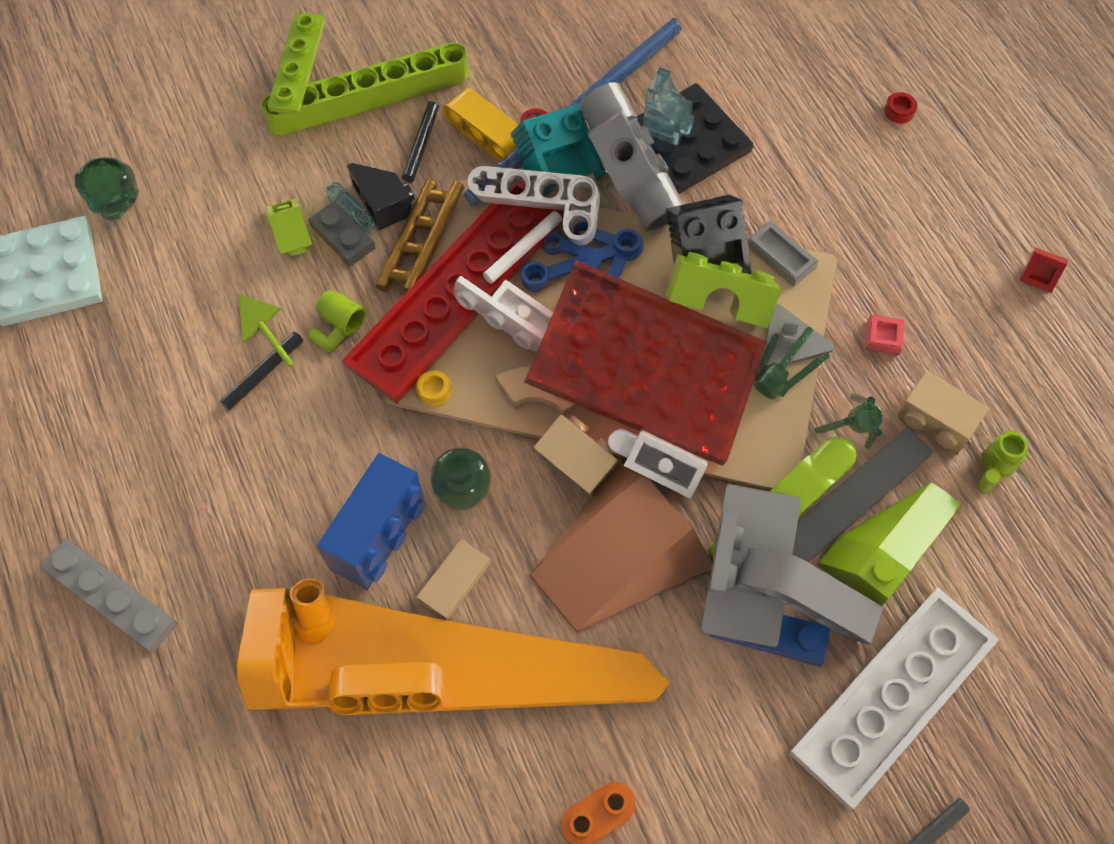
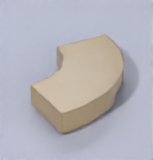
(520, 393)

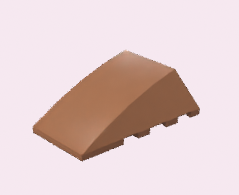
(619, 552)

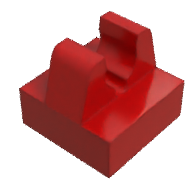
(1043, 270)

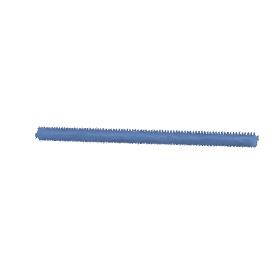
(617, 74)

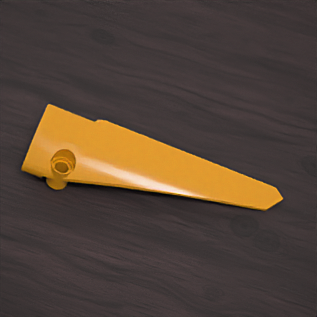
(378, 660)

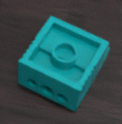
(557, 145)

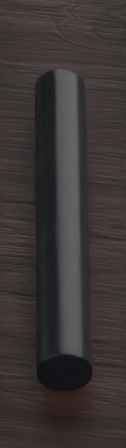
(420, 142)
(260, 372)

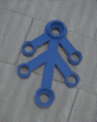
(583, 254)

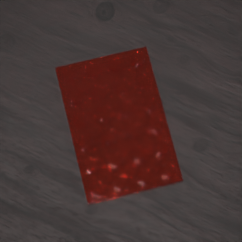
(647, 363)

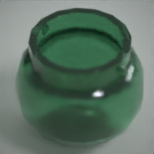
(460, 478)

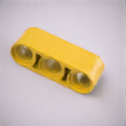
(481, 123)

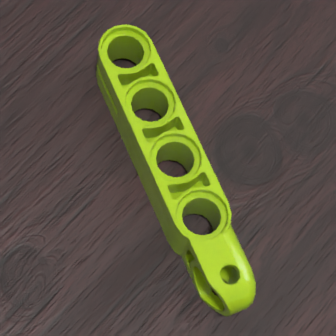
(816, 473)

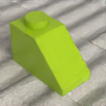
(288, 227)

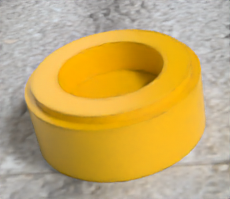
(434, 388)

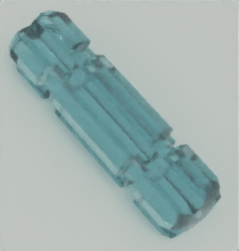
(350, 206)

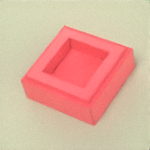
(885, 334)

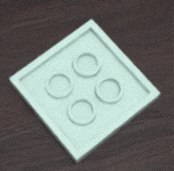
(47, 271)

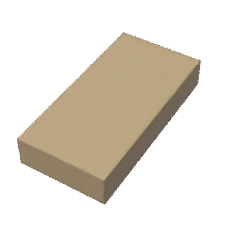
(453, 579)

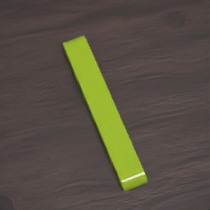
(373, 87)

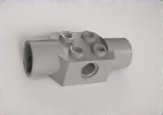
(628, 156)

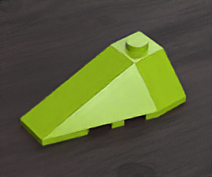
(888, 545)

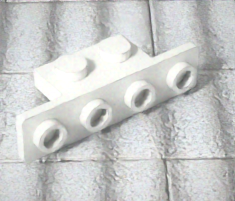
(507, 310)

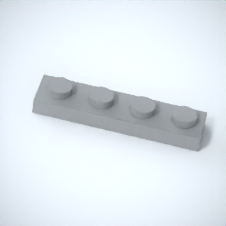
(109, 595)

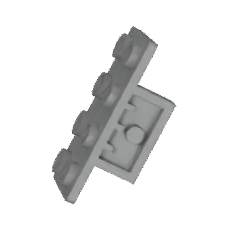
(748, 521)

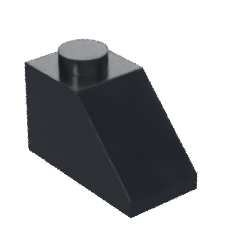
(381, 194)

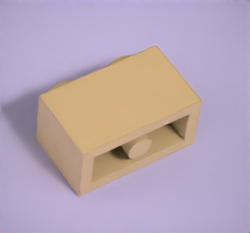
(942, 412)
(576, 453)

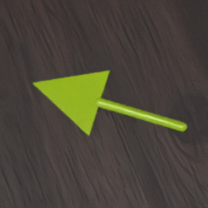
(254, 317)

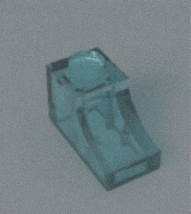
(666, 110)

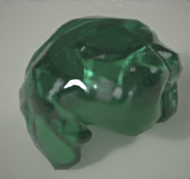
(107, 186)

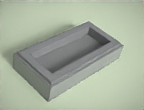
(782, 253)

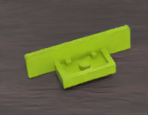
(296, 63)

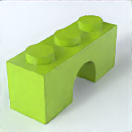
(696, 278)

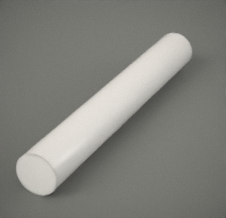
(522, 247)

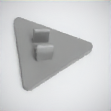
(789, 330)

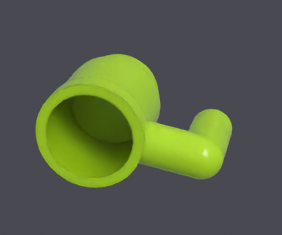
(340, 313)
(1002, 459)

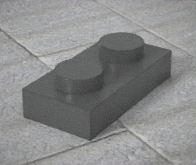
(342, 234)

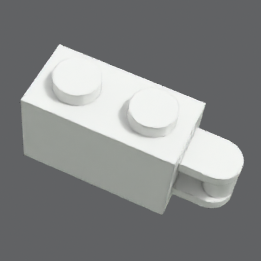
(659, 460)

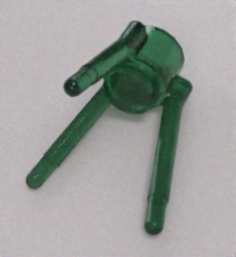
(772, 378)
(861, 419)

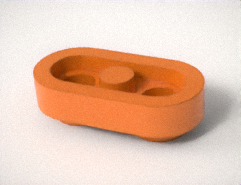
(599, 815)

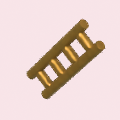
(416, 220)

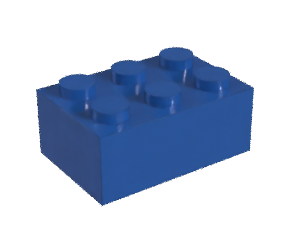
(372, 521)

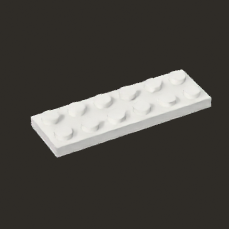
(893, 699)

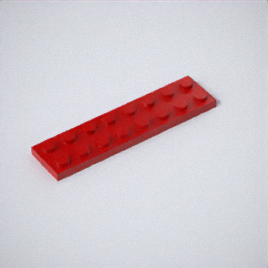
(428, 314)

